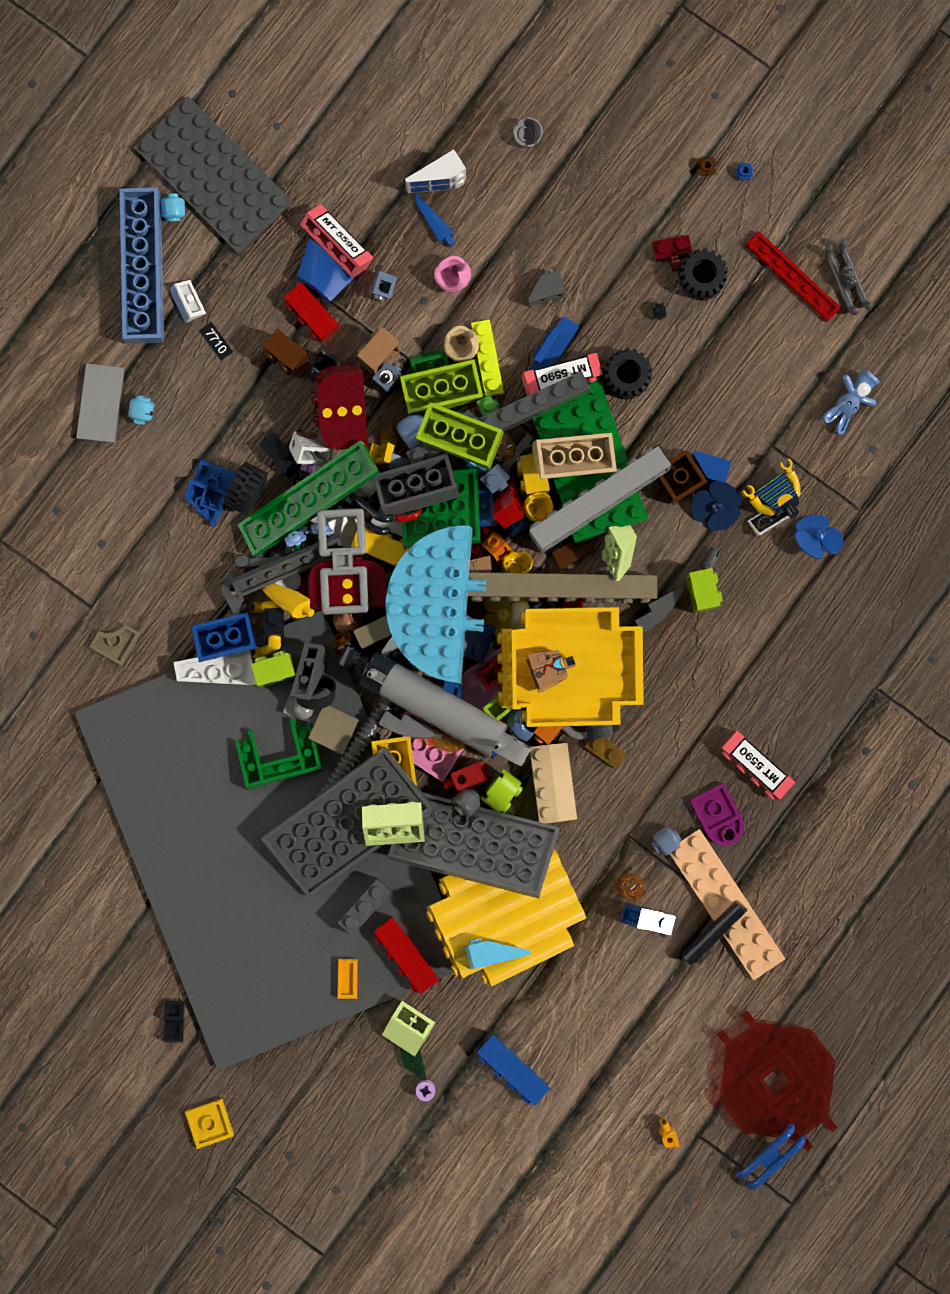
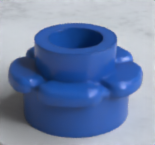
(744, 176)

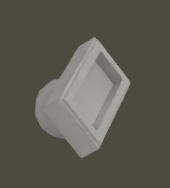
(294, 709)

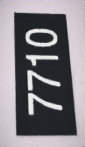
(216, 341)

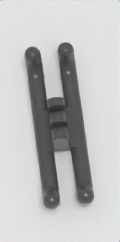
(847, 278)

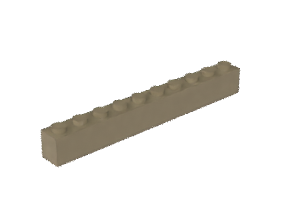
(565, 586)

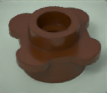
(703, 171)

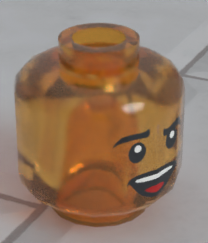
(632, 887)

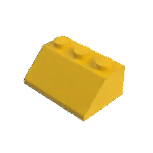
(401, 751)

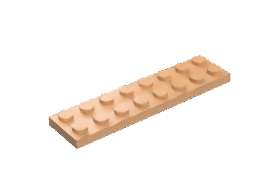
(717, 892)

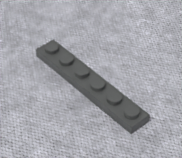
(283, 567)

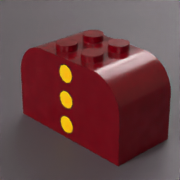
(340, 406)
(345, 589)

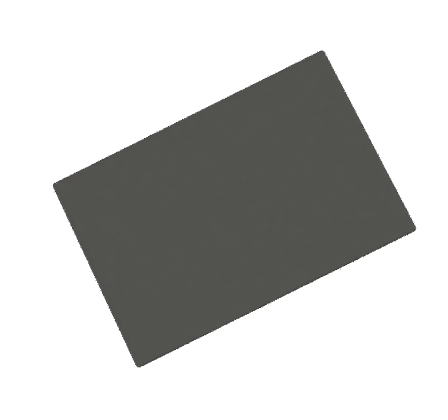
(235, 921)

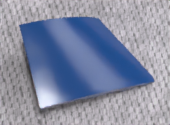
(321, 272)
(209, 489)

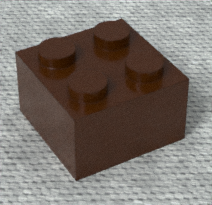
(286, 353)
(682, 478)

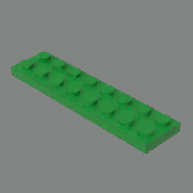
(307, 498)

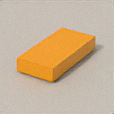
(347, 978)

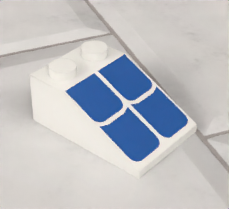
(439, 175)

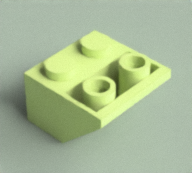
(619, 550)
(408, 1028)

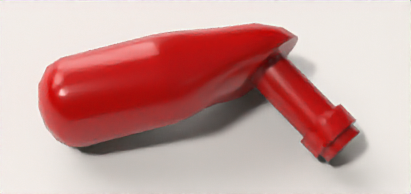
(409, 517)

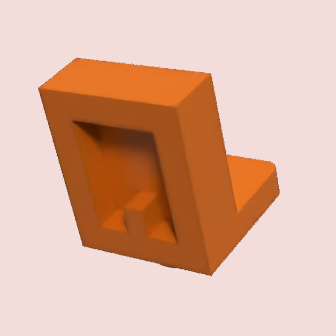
(496, 547)

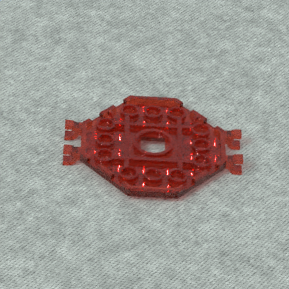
(758, 1054)

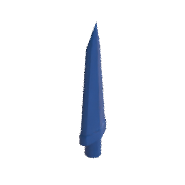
(439, 228)

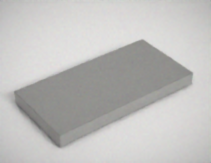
(100, 403)

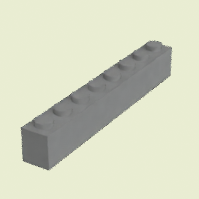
(599, 499)

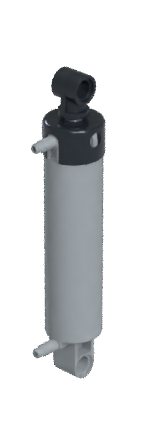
(434, 704)

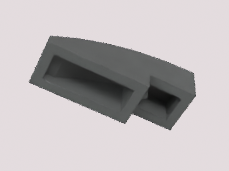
(658, 610)
(408, 726)

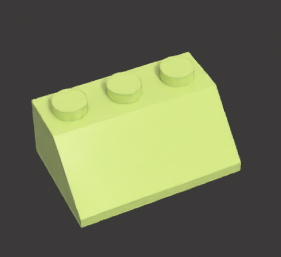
(393, 823)

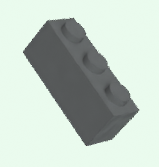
(364, 907)

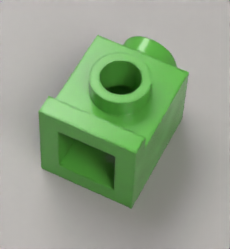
(487, 406)

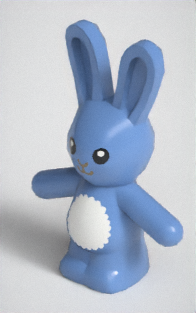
(849, 403)

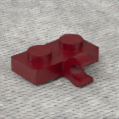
(672, 249)

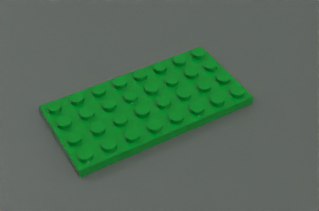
(590, 416)

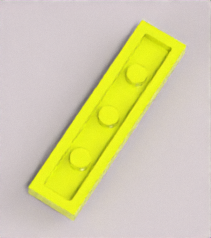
(488, 359)

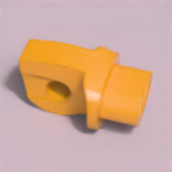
(667, 1131)

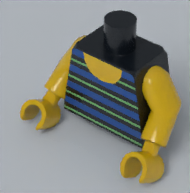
(778, 495)
(272, 627)

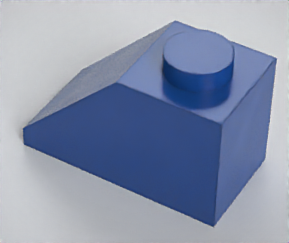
(712, 467)

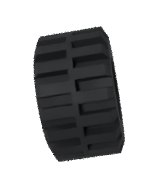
(709, 260)
(627, 358)
(245, 488)

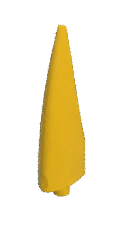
(289, 600)

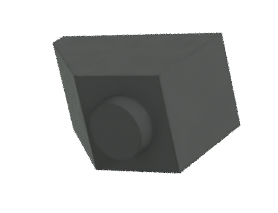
(547, 288)

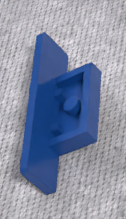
(554, 344)

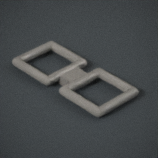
(342, 561)

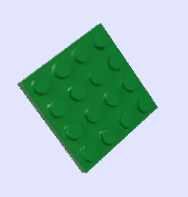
(451, 513)

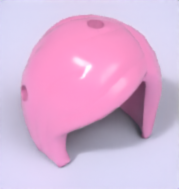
(450, 276)

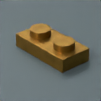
(606, 751)

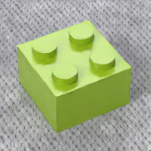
(703, 590)
(273, 670)

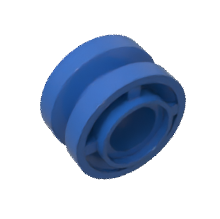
(518, 526)

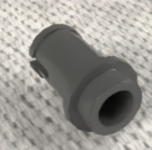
(711, 558)

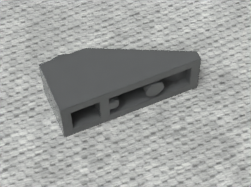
(309, 671)

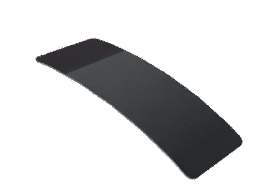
(600, 731)

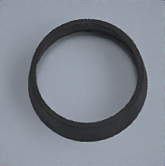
(315, 704)

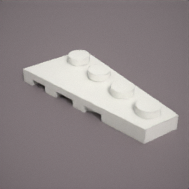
(222, 670)

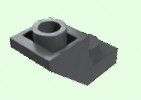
(236, 604)

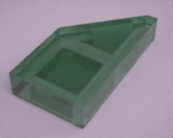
(414, 1063)

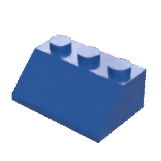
(224, 637)

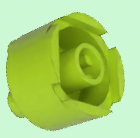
(501, 791)

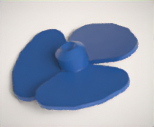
(812, 534)

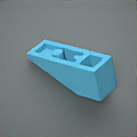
(488, 953)

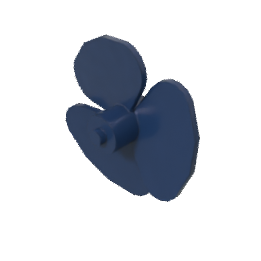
(722, 504)

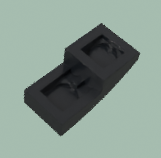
(174, 1021)

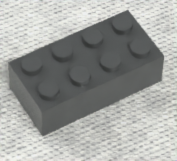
(416, 486)

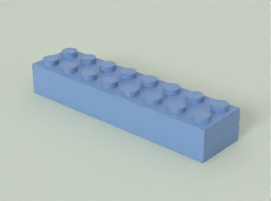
(141, 265)

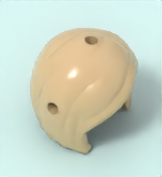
(461, 348)

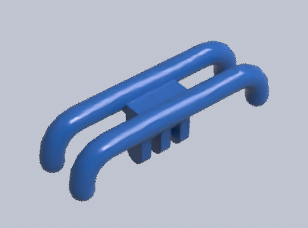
(772, 1158)

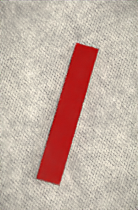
(792, 276)

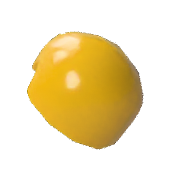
(537, 506)
(517, 562)

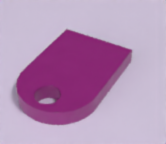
(718, 813)

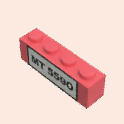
(336, 241)
(545, 376)
(757, 765)

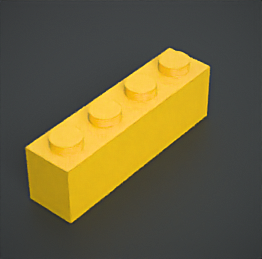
(382, 547)

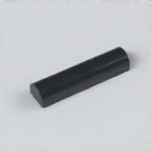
(714, 932)

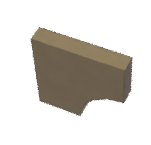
(117, 644)

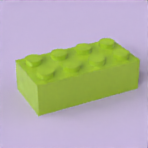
(443, 386)
(459, 435)

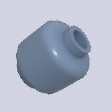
(666, 841)

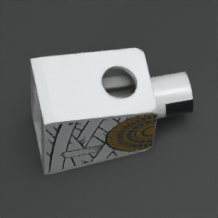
(309, 448)

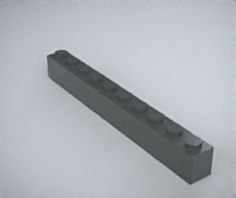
(520, 411)

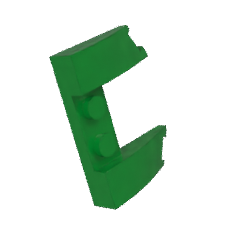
(259, 774)

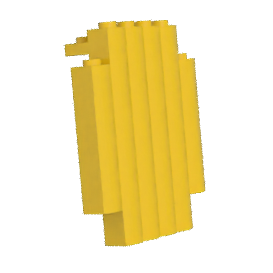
(605, 670)
(507, 919)

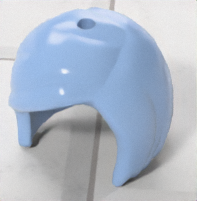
(409, 428)

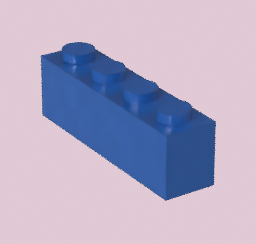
(513, 1069)

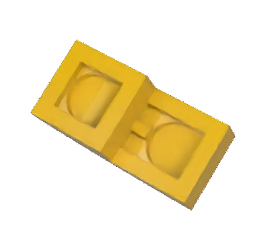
(381, 453)

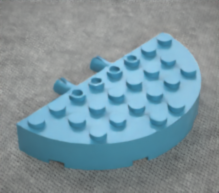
(430, 602)

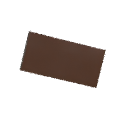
(571, 553)

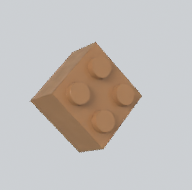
(378, 351)

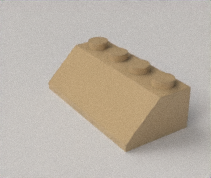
(574, 455)
(553, 783)

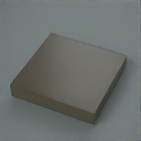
(333, 729)

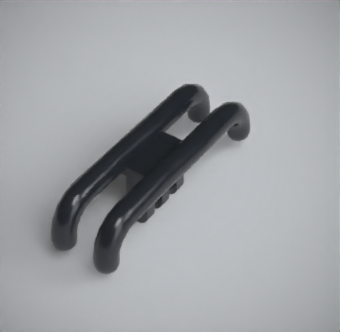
(369, 509)

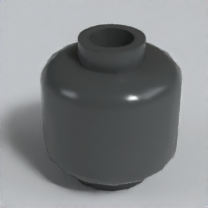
(465, 803)

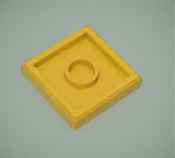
(209, 1123)

